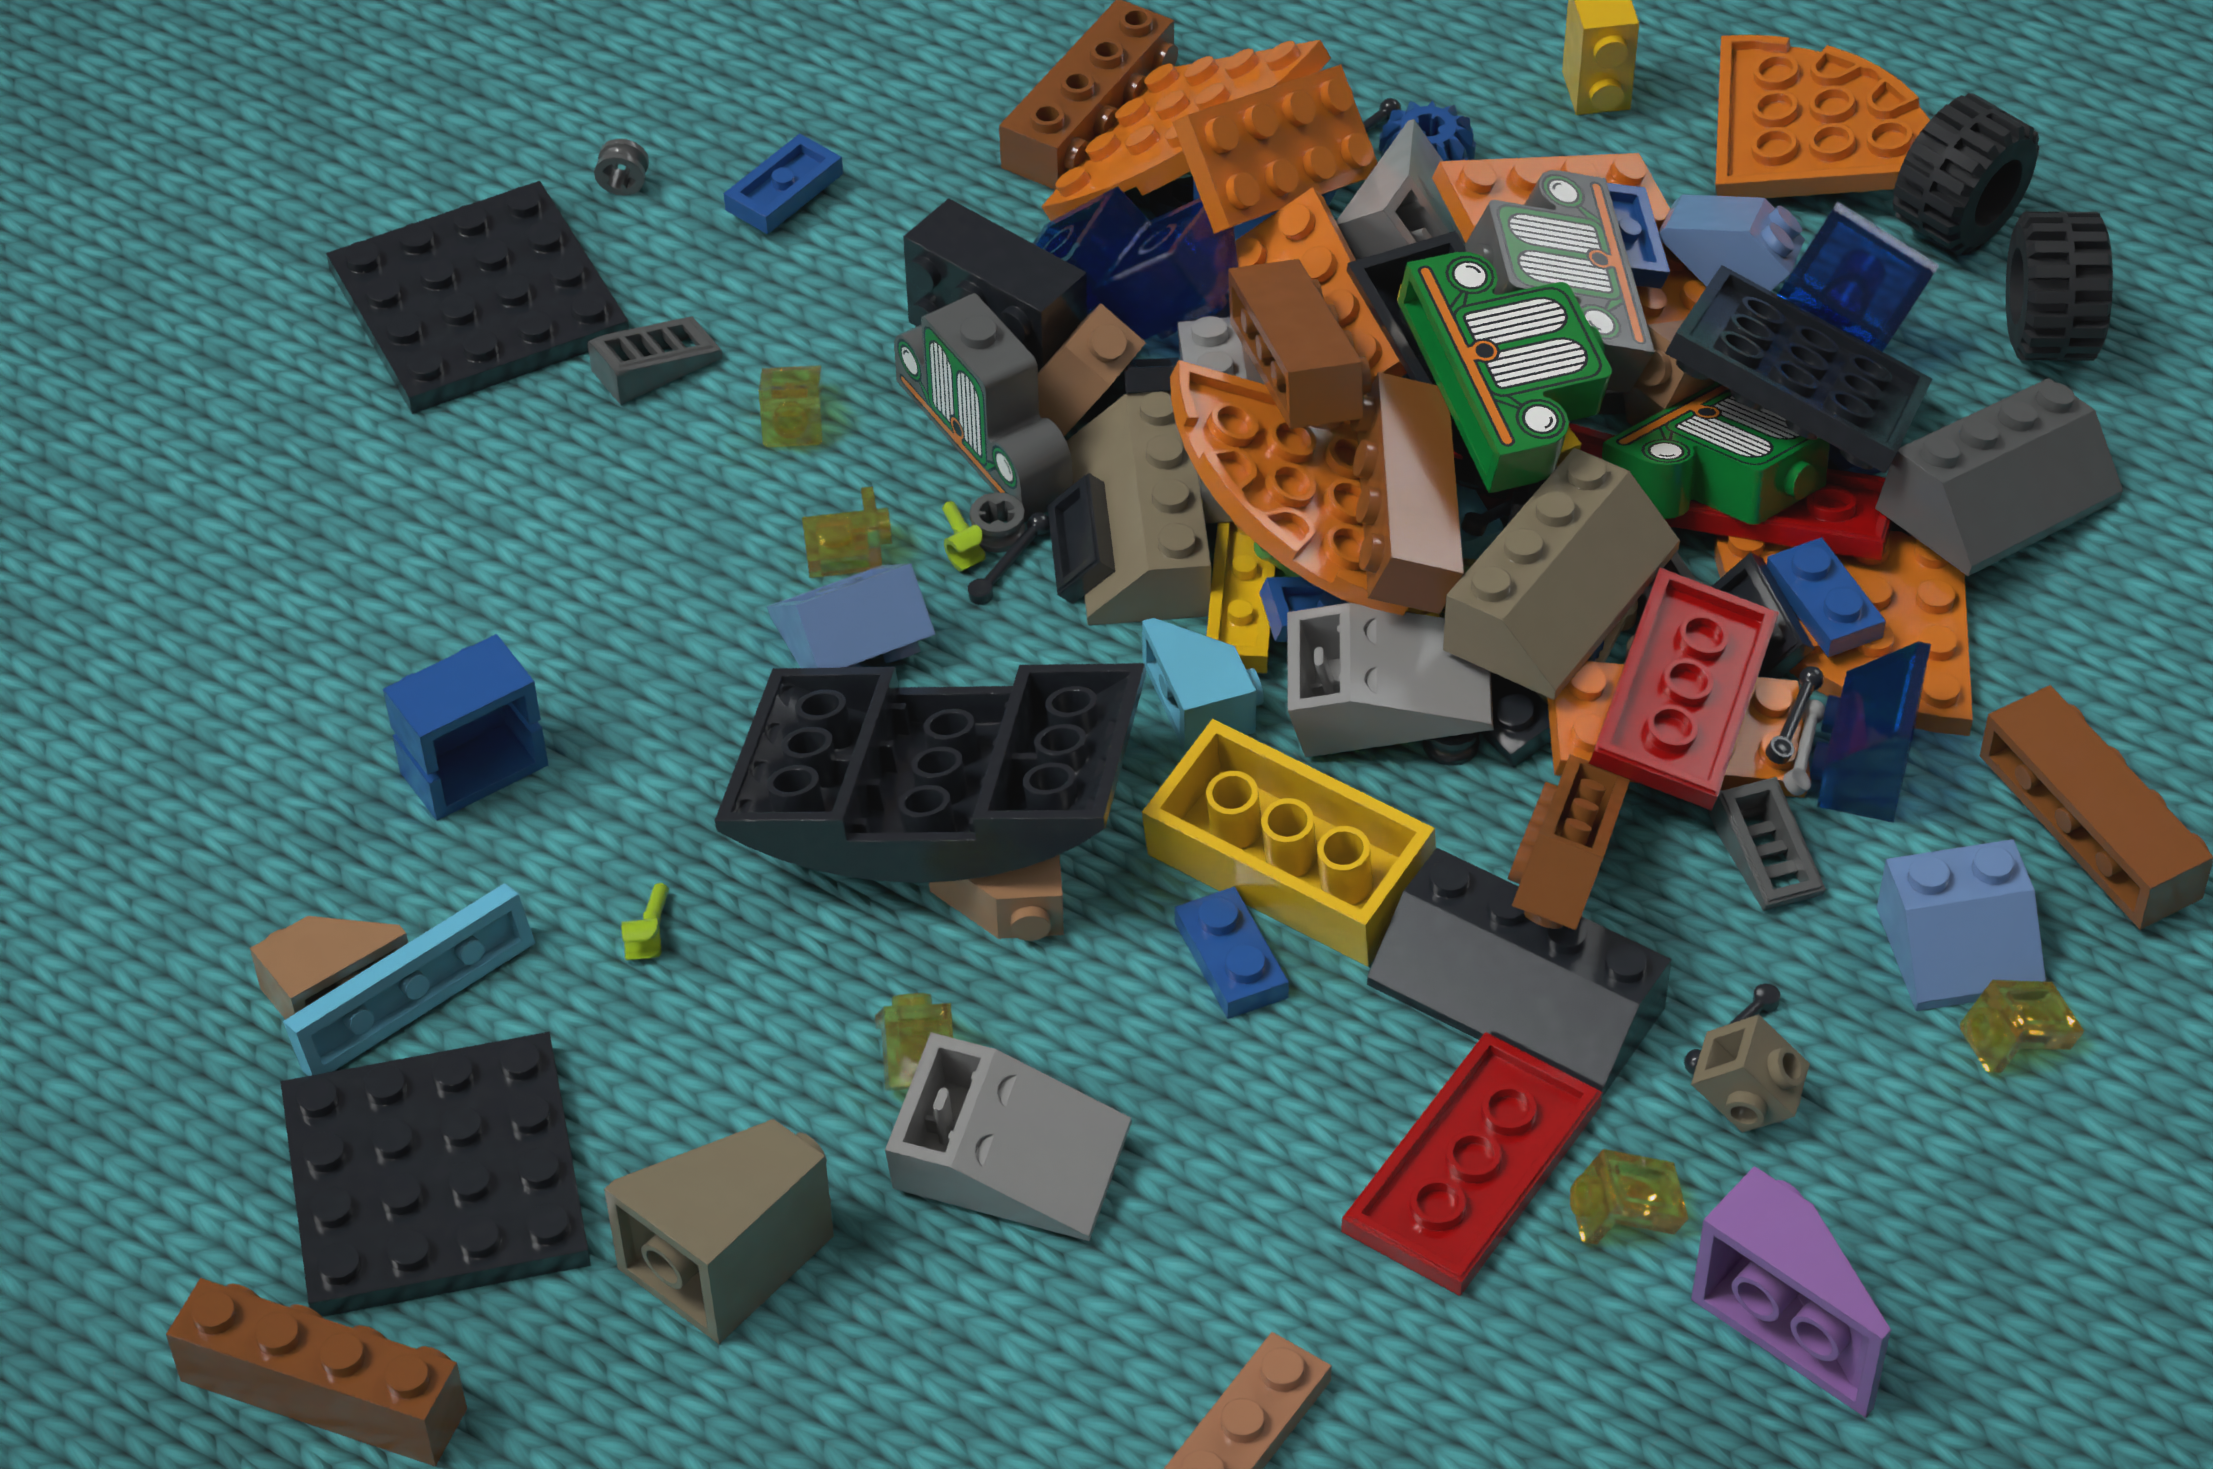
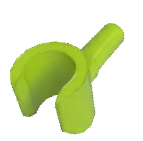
(963, 546)
(643, 936)

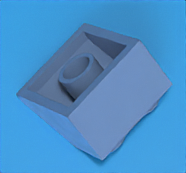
(1734, 233)
(855, 619)
(1960, 921)

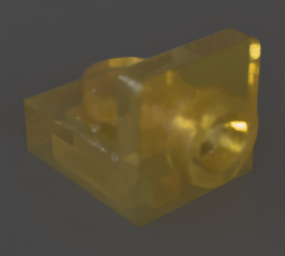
(791, 406)
(847, 540)
(2018, 1017)
(905, 1034)
(1628, 1193)

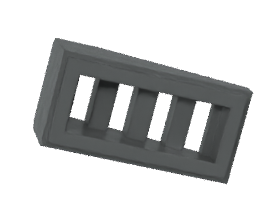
(635, 358)
(1769, 802)

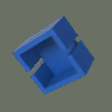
(466, 726)

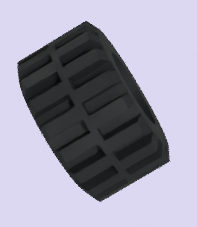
(1965, 173)
(2059, 286)

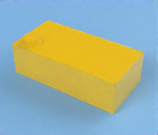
(1287, 840)

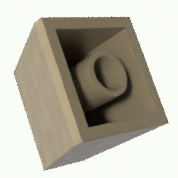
(723, 1223)

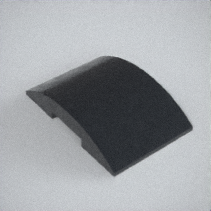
(930, 778)

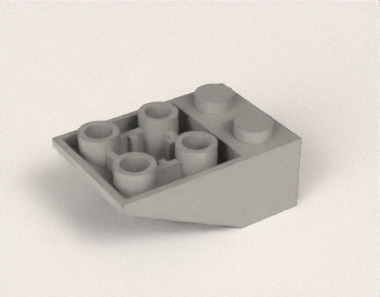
(1398, 199)
(1378, 680)
(1004, 1139)

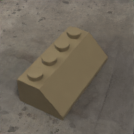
(1151, 513)
(1559, 576)

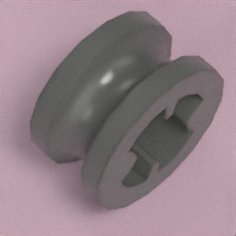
(625, 153)
(996, 509)

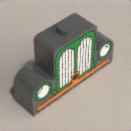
(1571, 237)
(985, 400)

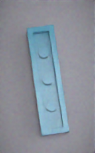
(409, 982)

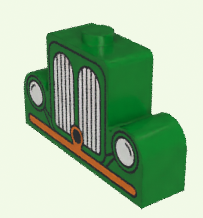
(1505, 363)
(1721, 457)

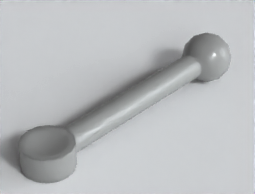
(1797, 779)

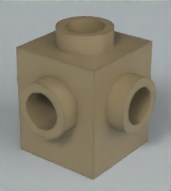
(1750, 1073)

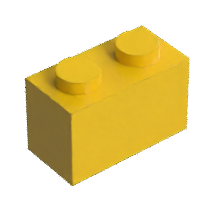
(1600, 54)

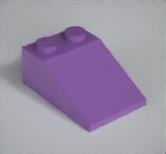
(1790, 1289)

